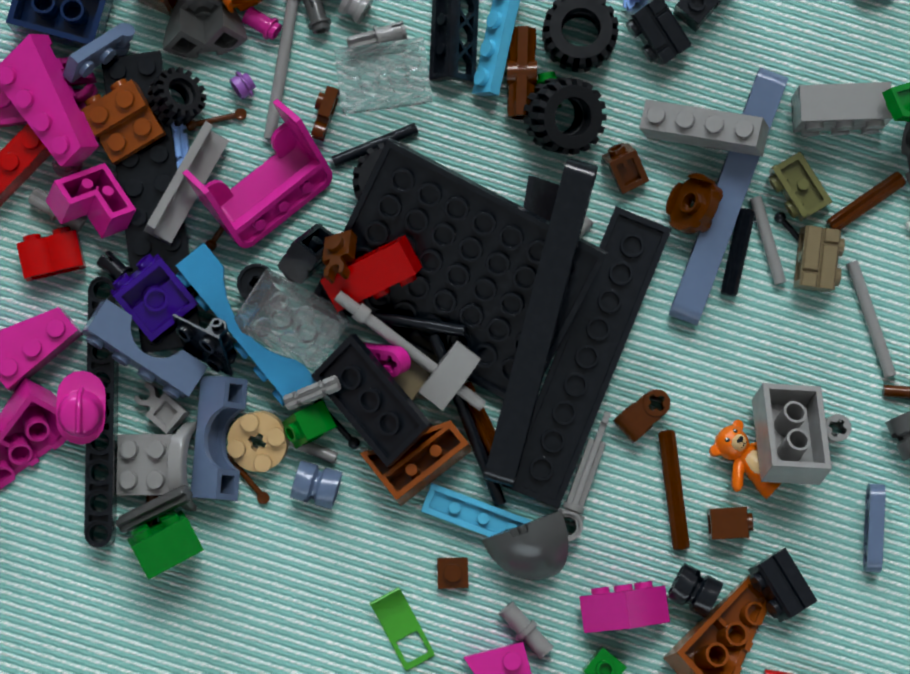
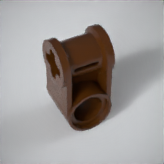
(639, 417)

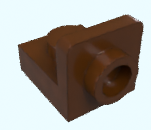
(625, 167)

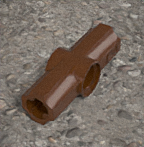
(521, 71)

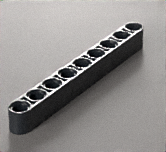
(109, 455)

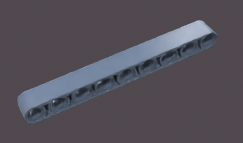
(734, 182)

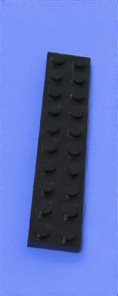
(144, 181)
(589, 357)

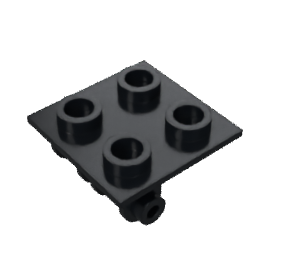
(208, 345)

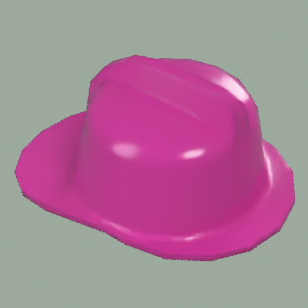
(81, 407)

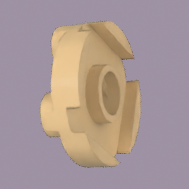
(241, 447)

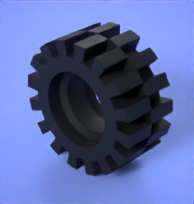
(185, 87)

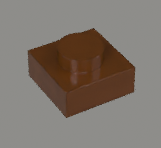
(452, 573)

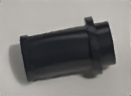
(113, 266)

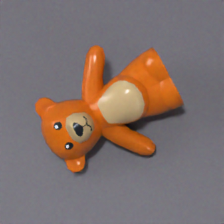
(735, 446)

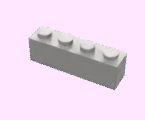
(704, 127)

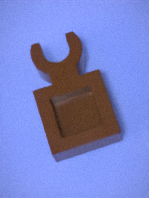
(326, 104)
(337, 252)

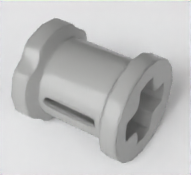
(844, 426)

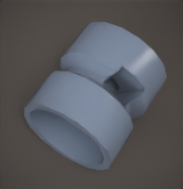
(316, 484)

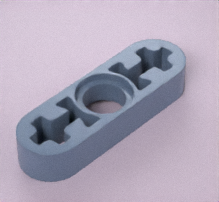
(874, 528)

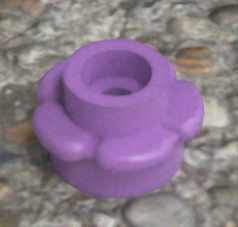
(242, 85)

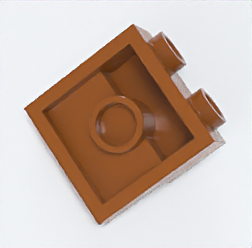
(122, 120)

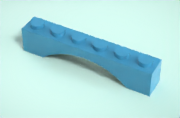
(207, 277)

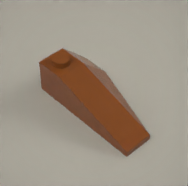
(723, 637)

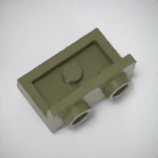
(799, 186)

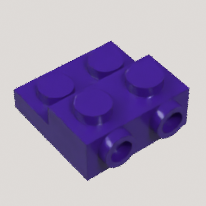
(153, 296)

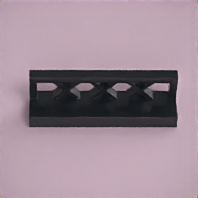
(445, 42)

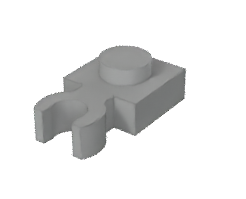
(164, 411)

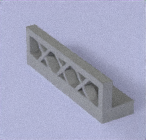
(179, 194)

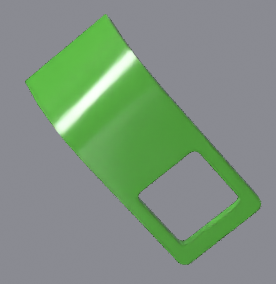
(399, 622)

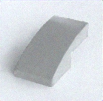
(449, 375)

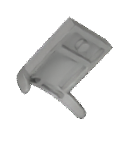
(153, 463)

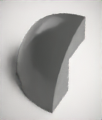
(203, 28)
(533, 549)

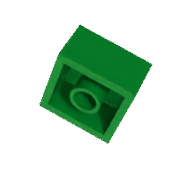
(164, 543)

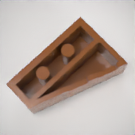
(422, 463)

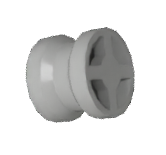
(355, 8)

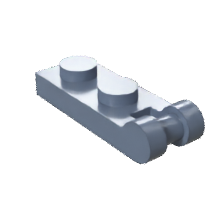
(99, 52)

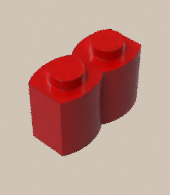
(50, 254)

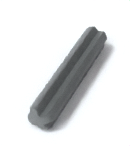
(154, 508)

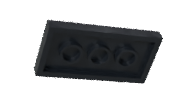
(373, 401)

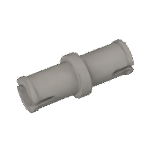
(526, 630)

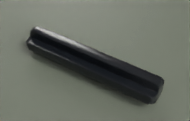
(737, 252)

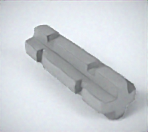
(312, 392)

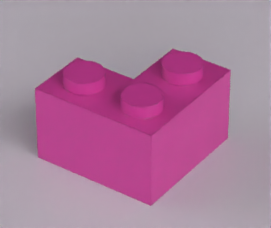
(92, 194)
(624, 607)

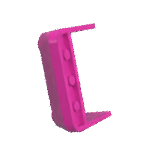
(272, 189)

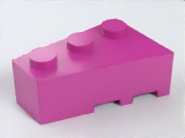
(33, 344)

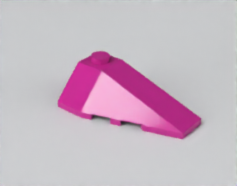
(27, 429)

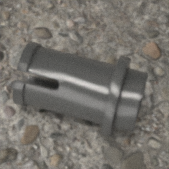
(318, 20)

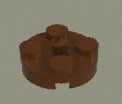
(699, 216)

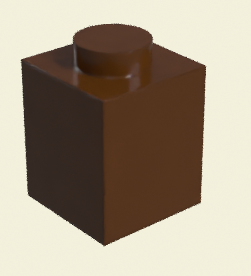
(729, 523)

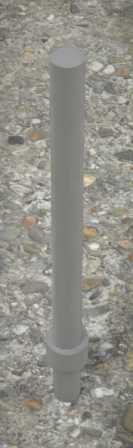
(281, 66)
(362, 314)

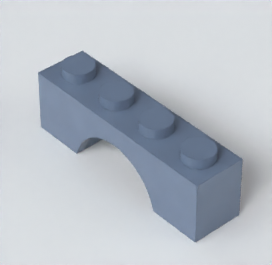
(111, 329)
(219, 403)

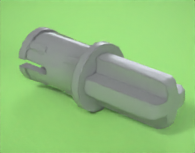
(387, 33)
(38, 200)

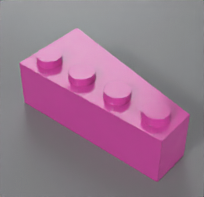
(42, 96)

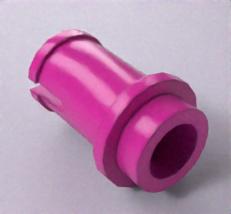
(260, 22)

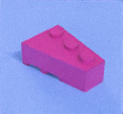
(500, 660)

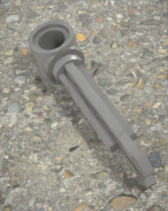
(584, 479)

